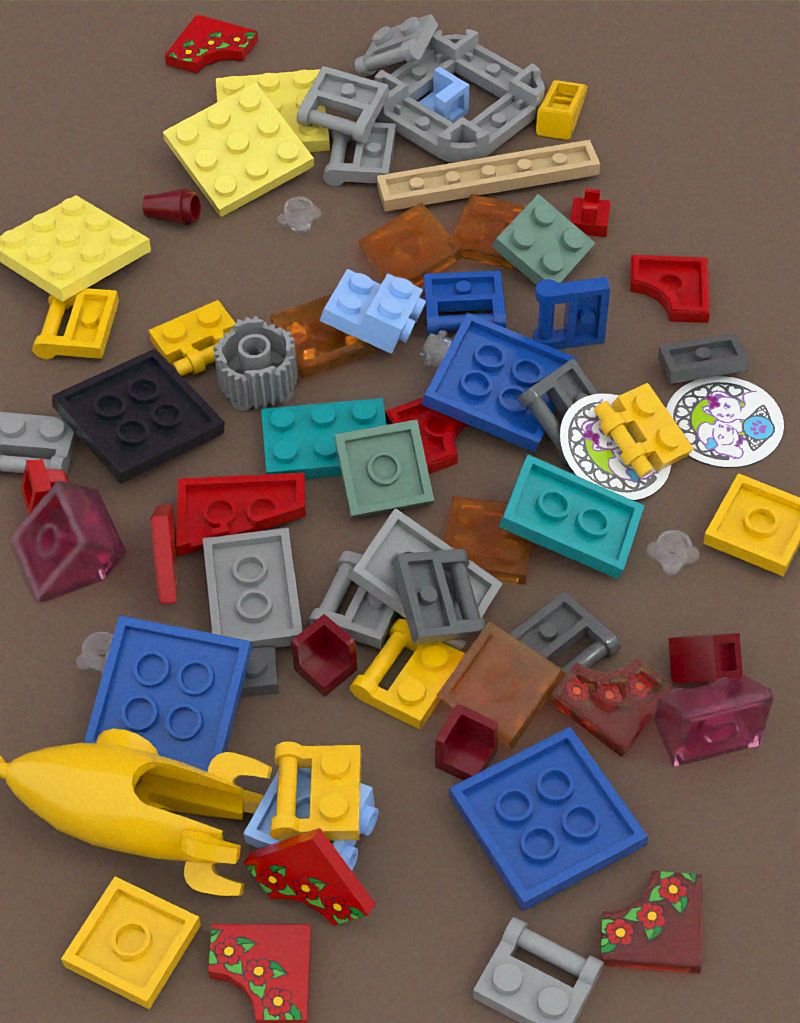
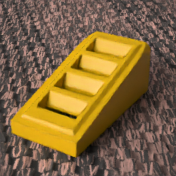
(560, 109)

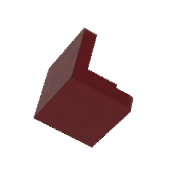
(324, 655)
(705, 657)
(466, 743)

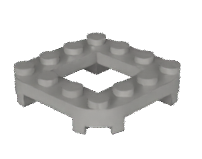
(463, 140)

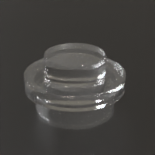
(435, 348)

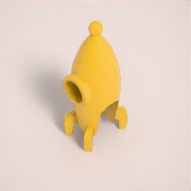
(121, 796)

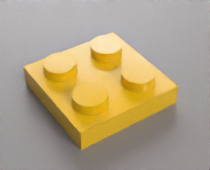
(757, 525)
(131, 942)

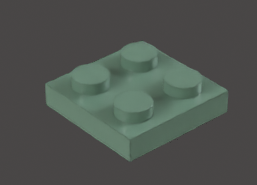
(543, 242)
(383, 469)

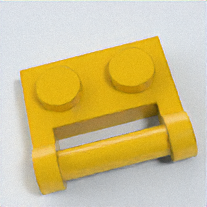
(86, 329)
(415, 689)
(333, 794)

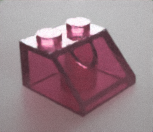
(67, 541)
(713, 719)

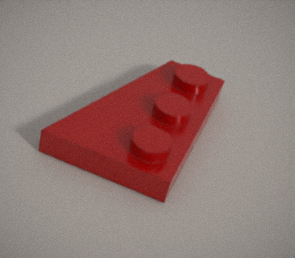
(235, 506)

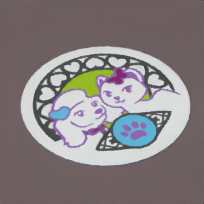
(727, 420)
(598, 457)

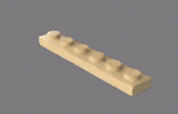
(487, 175)

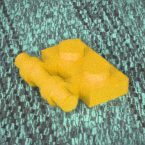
(190, 338)
(650, 426)

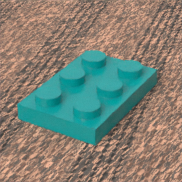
(303, 435)
(572, 516)

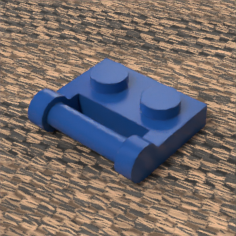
(462, 293)
(584, 314)

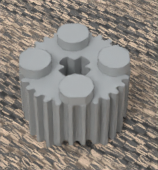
(256, 364)

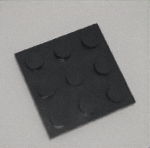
(138, 415)

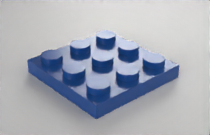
(485, 375)
(171, 688)
(547, 818)

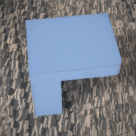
(449, 95)

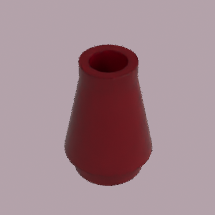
(174, 206)

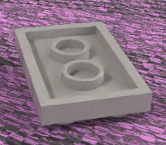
(403, 536)
(253, 587)

